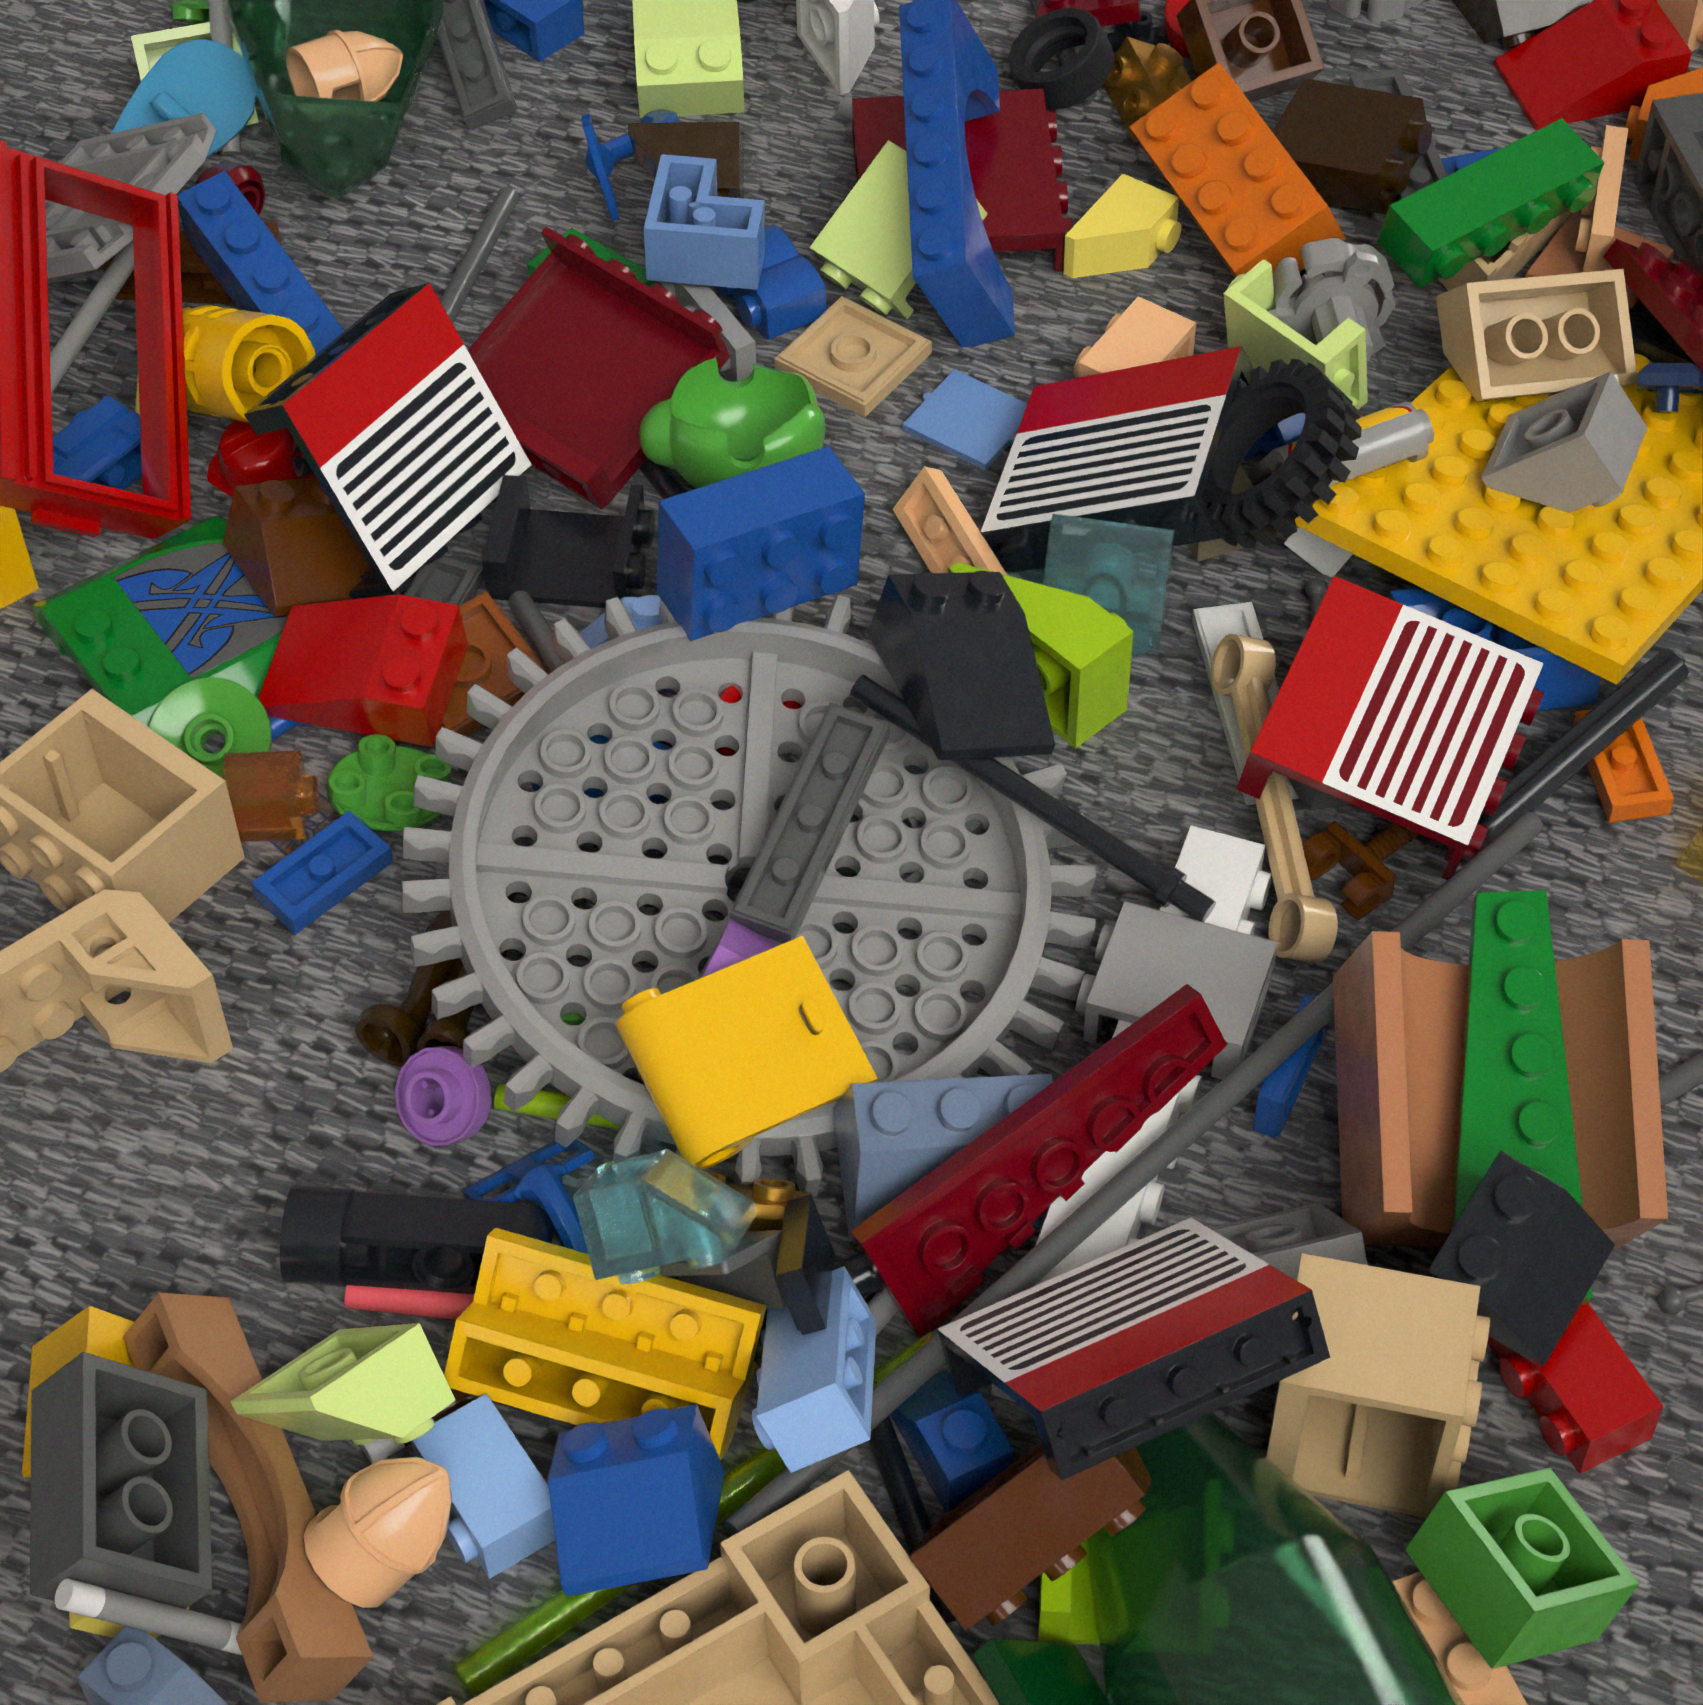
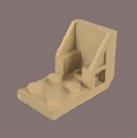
(95, 954)

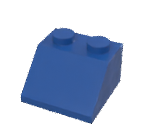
(634, 1499)

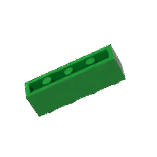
(1490, 203)

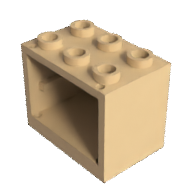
(113, 809)
(1396, 1397)

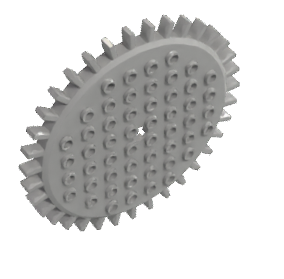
(616, 696)

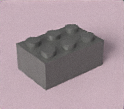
(120, 1483)

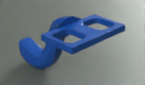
(603, 156)
(543, 1186)

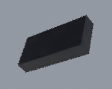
(805, 1265)

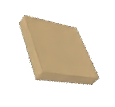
(854, 355)

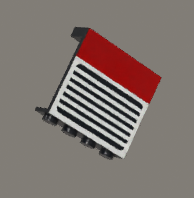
(397, 434)
(1116, 451)
(1138, 1342)

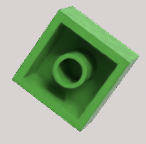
(1521, 1567)

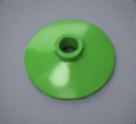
(211, 708)

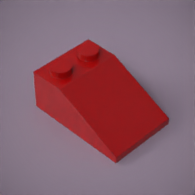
(1594, 62)
(368, 666)

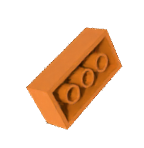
(1233, 174)

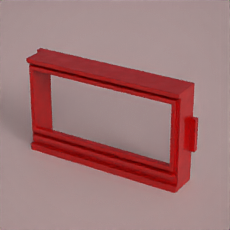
(25, 374)

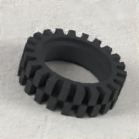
(1307, 470)

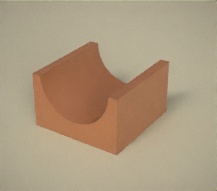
(1404, 1073)

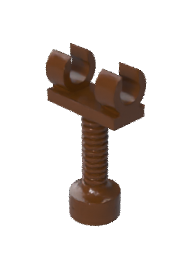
(1372, 879)

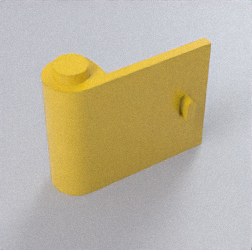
(736, 1054)

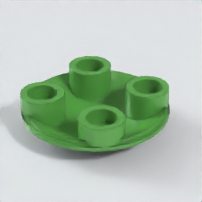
(380, 783)

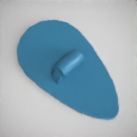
(191, 81)

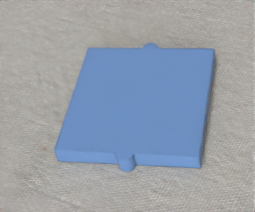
(967, 419)

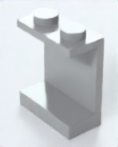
(1160, 952)

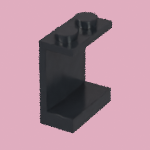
(565, 554)

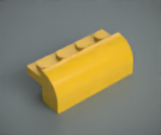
(600, 1348)

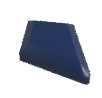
(1668, 381)

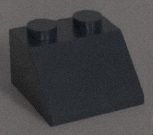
(1527, 1253)

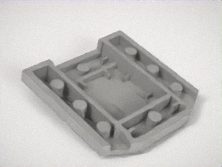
(149, 157)

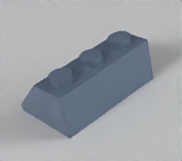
(906, 1129)

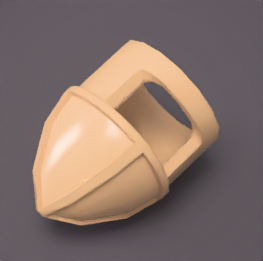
(344, 66)
(381, 1530)

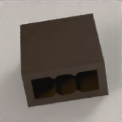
(1354, 142)

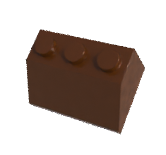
(1022, 1527)

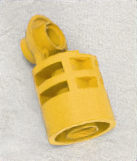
(238, 358)

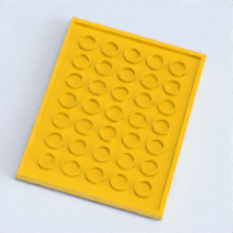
(1574, 583)

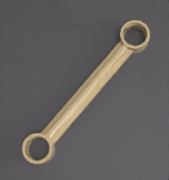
(1299, 921)

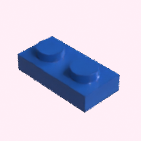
(322, 872)

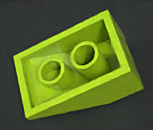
(1078, 654)

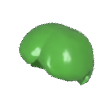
(732, 427)

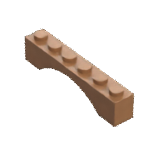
(295, 1630)

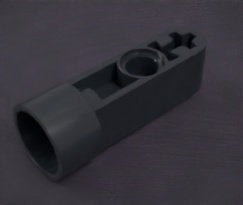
(394, 1239)

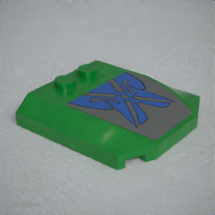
(164, 622)

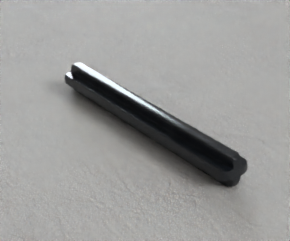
(1586, 740)

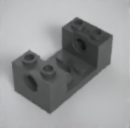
(1672, 173)

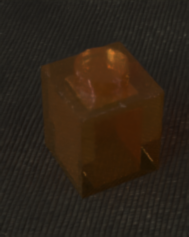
(270, 794)

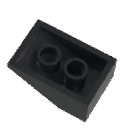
(963, 663)

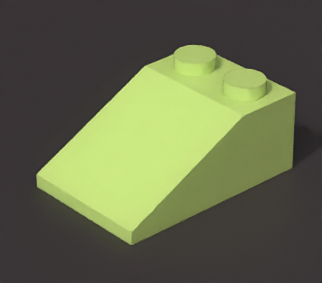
(688, 56)

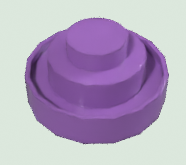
(442, 1096)

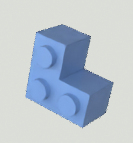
(696, 233)

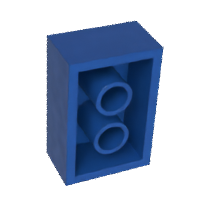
(759, 542)

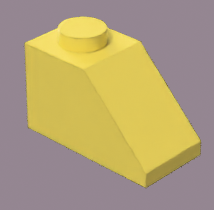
(1123, 230)

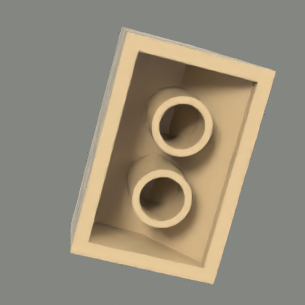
(1538, 333)

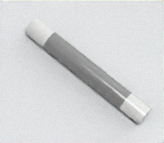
(147, 1615)

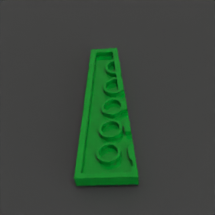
(1514, 1049)

